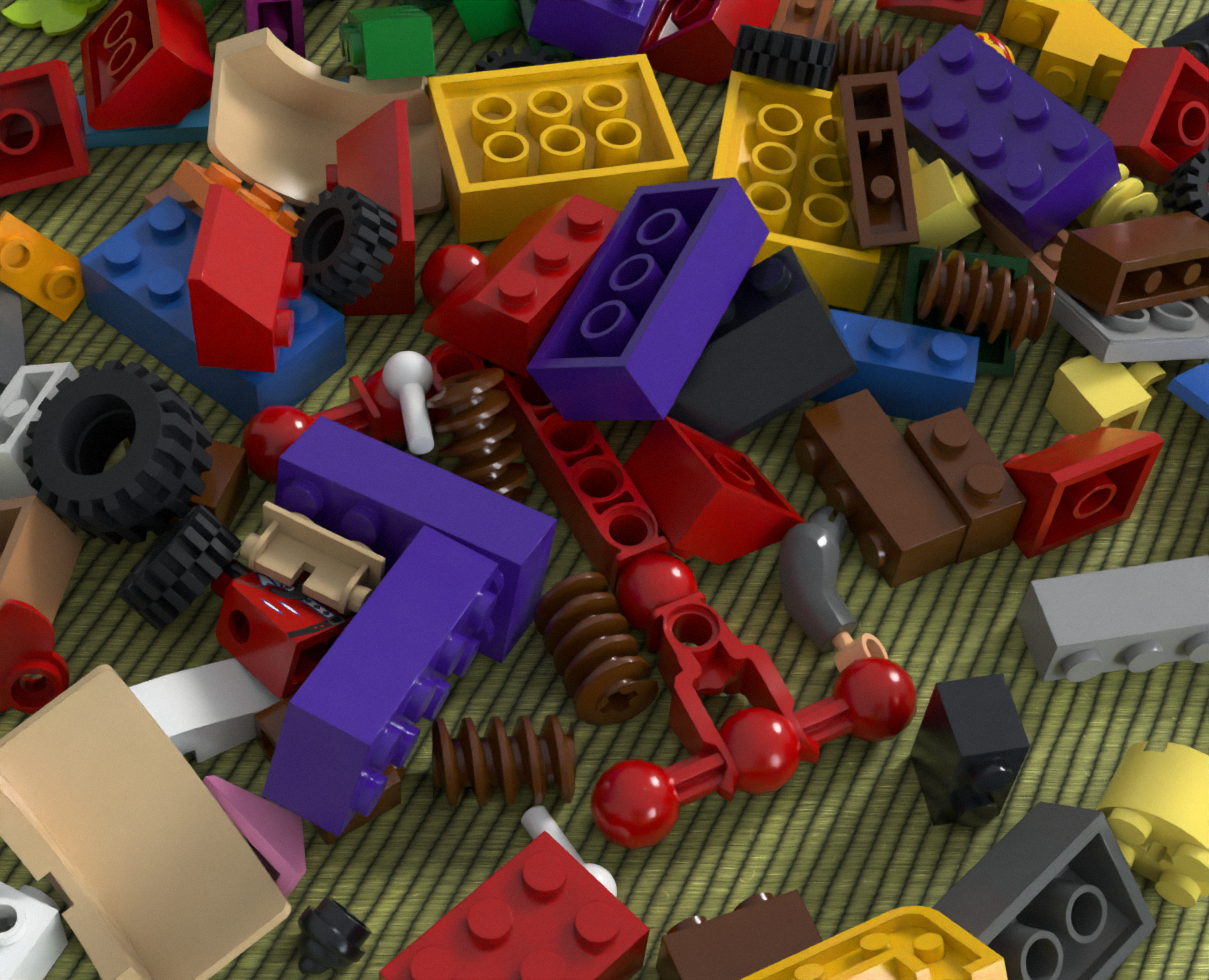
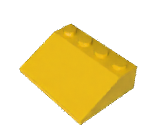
(547, 133)
(785, 159)

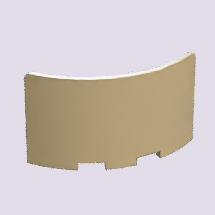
(281, 120)
(131, 838)

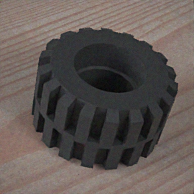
(83, 429)

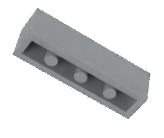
(1118, 619)

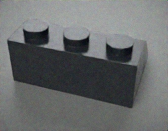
(765, 353)

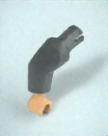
(808, 585)

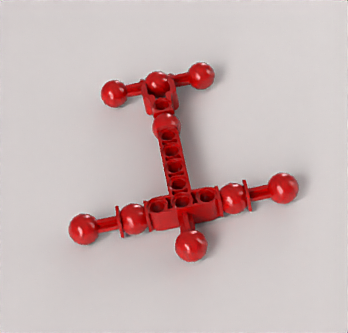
(655, 592)

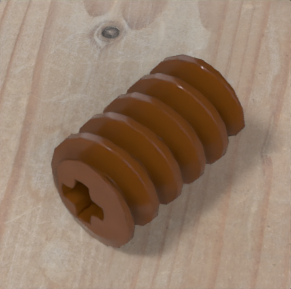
(869, 55)
(985, 298)
(480, 432)
(594, 650)
(503, 760)

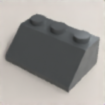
(1053, 898)

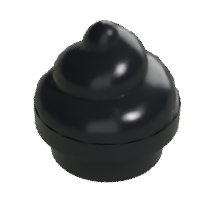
(329, 937)

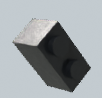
(969, 750)

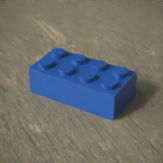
(143, 292)

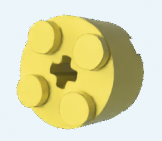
(1162, 818)

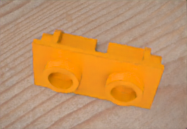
(39, 268)

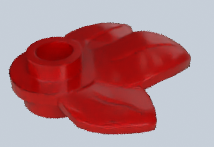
(28, 649)

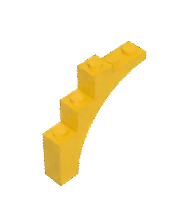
(1078, 46)

